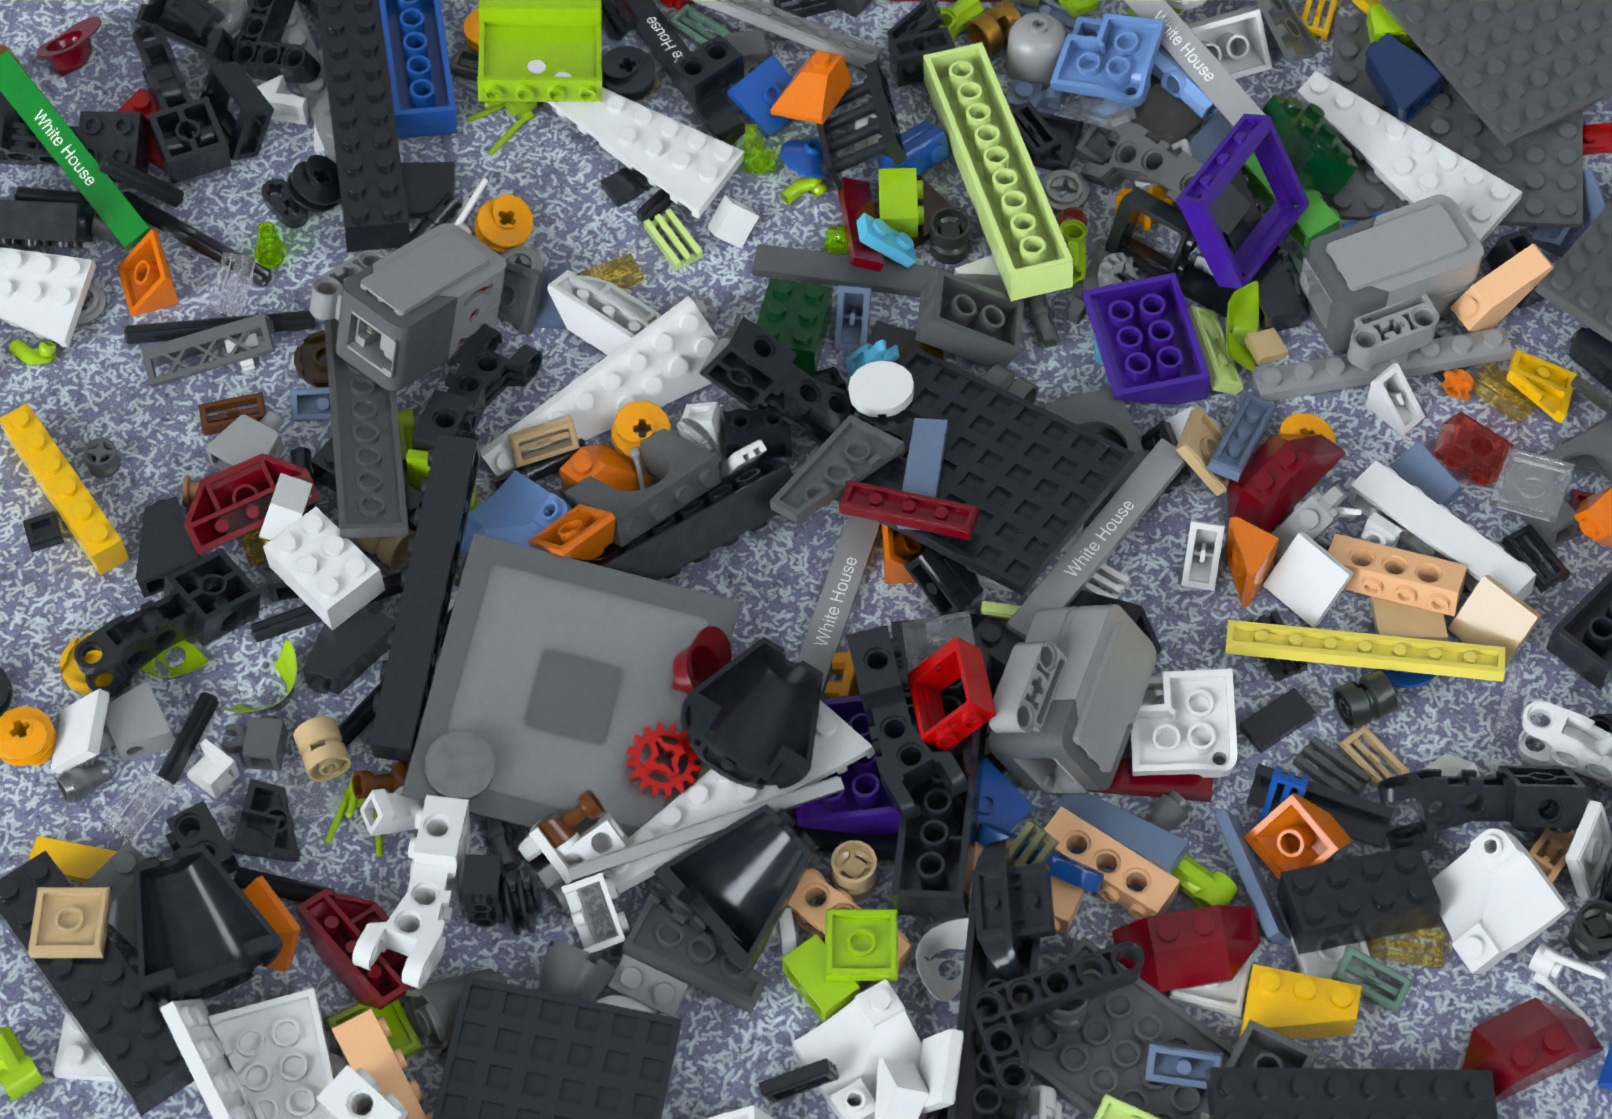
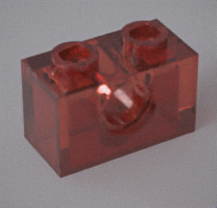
(1471, 449)

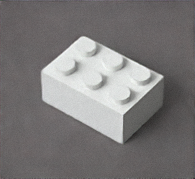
(324, 568)

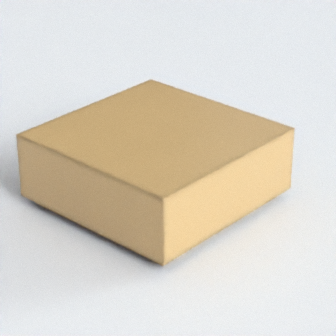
(1265, 346)

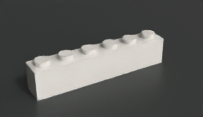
(1435, 531)

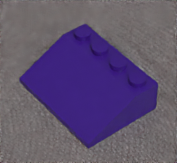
(1147, 341)
(864, 803)

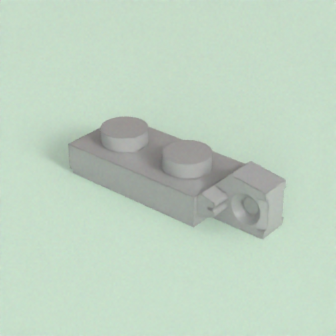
(1311, 518)

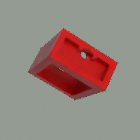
(927, 681)

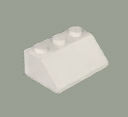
(1236, 41)

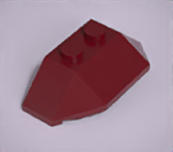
(1280, 477)
(238, 500)
(334, 928)
(1192, 945)
(1529, 1045)

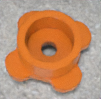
(1458, 384)

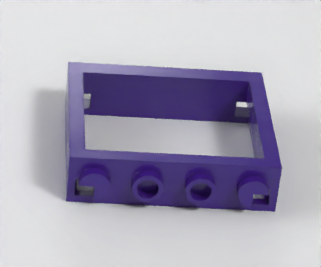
(1249, 135)

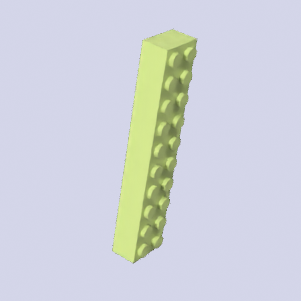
(998, 172)

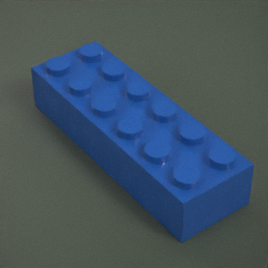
(418, 67)

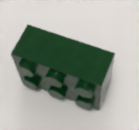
(1311, 144)
(798, 318)

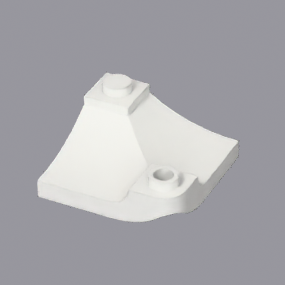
(1186, 724)
(1495, 900)
(854, 1041)

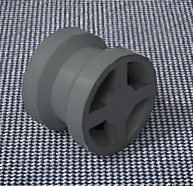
(96, 451)

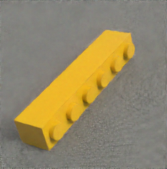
(64, 489)

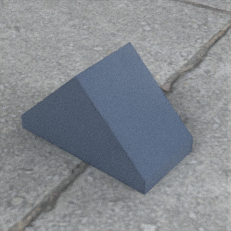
(852, 317)

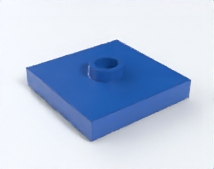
(759, 92)
(1000, 800)

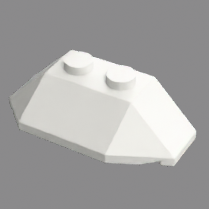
(599, 310)

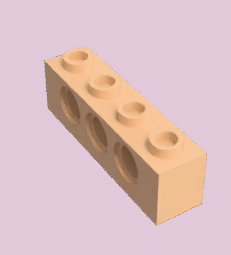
(1400, 574)
(1128, 867)
(812, 919)

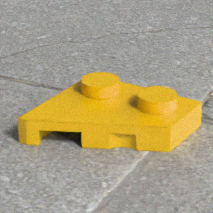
(1542, 383)

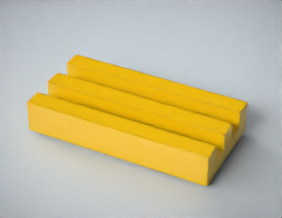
(1314, 29)

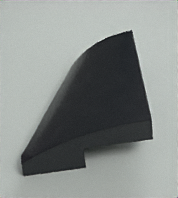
(266, 824)

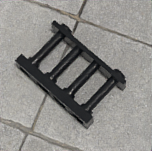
(885, 124)

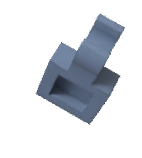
(1026, 91)

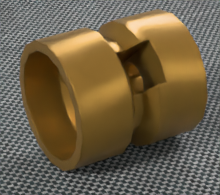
(993, 27)

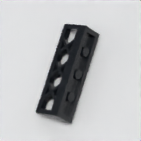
(1357, 816)

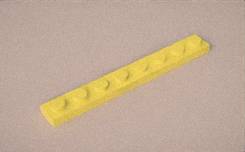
(1365, 650)

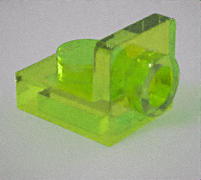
(755, 157)

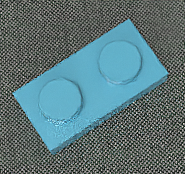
(886, 240)

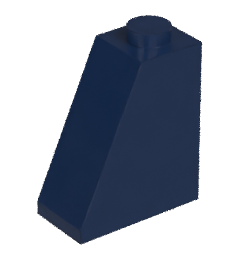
(1402, 77)

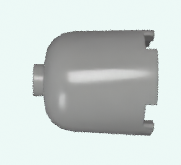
(1034, 48)

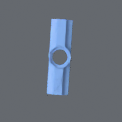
(1180, 85)

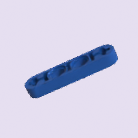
(1060, 865)

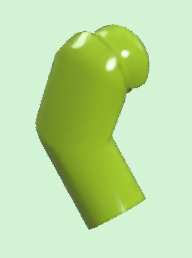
(801, 186)
(34, 356)

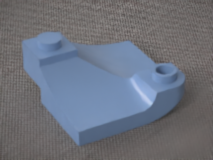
(1109, 58)
(514, 513)

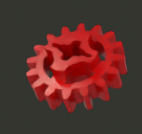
(650, 768)

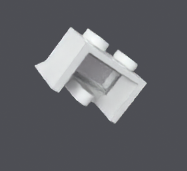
(595, 912)

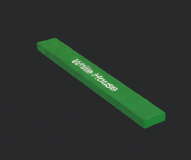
(70, 153)

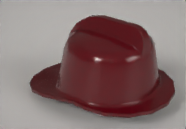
(72, 47)
(701, 659)

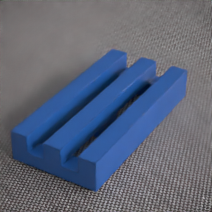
(1289, 782)

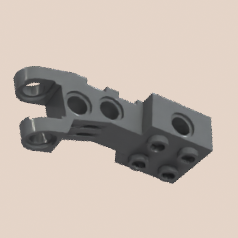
(1171, 176)

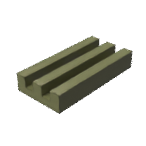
(1021, 839)

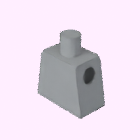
(245, 440)
(136, 724)

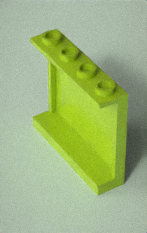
(553, 31)

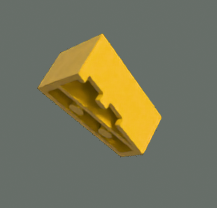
(1300, 1004)

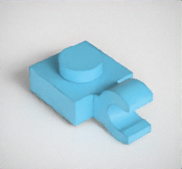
(870, 353)

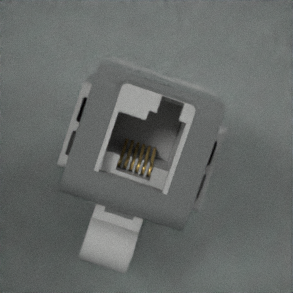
(1389, 278)
(413, 306)
(1071, 698)

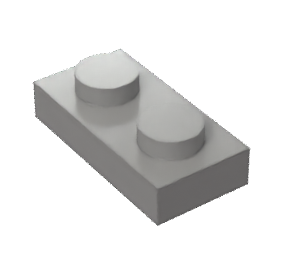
(649, 985)

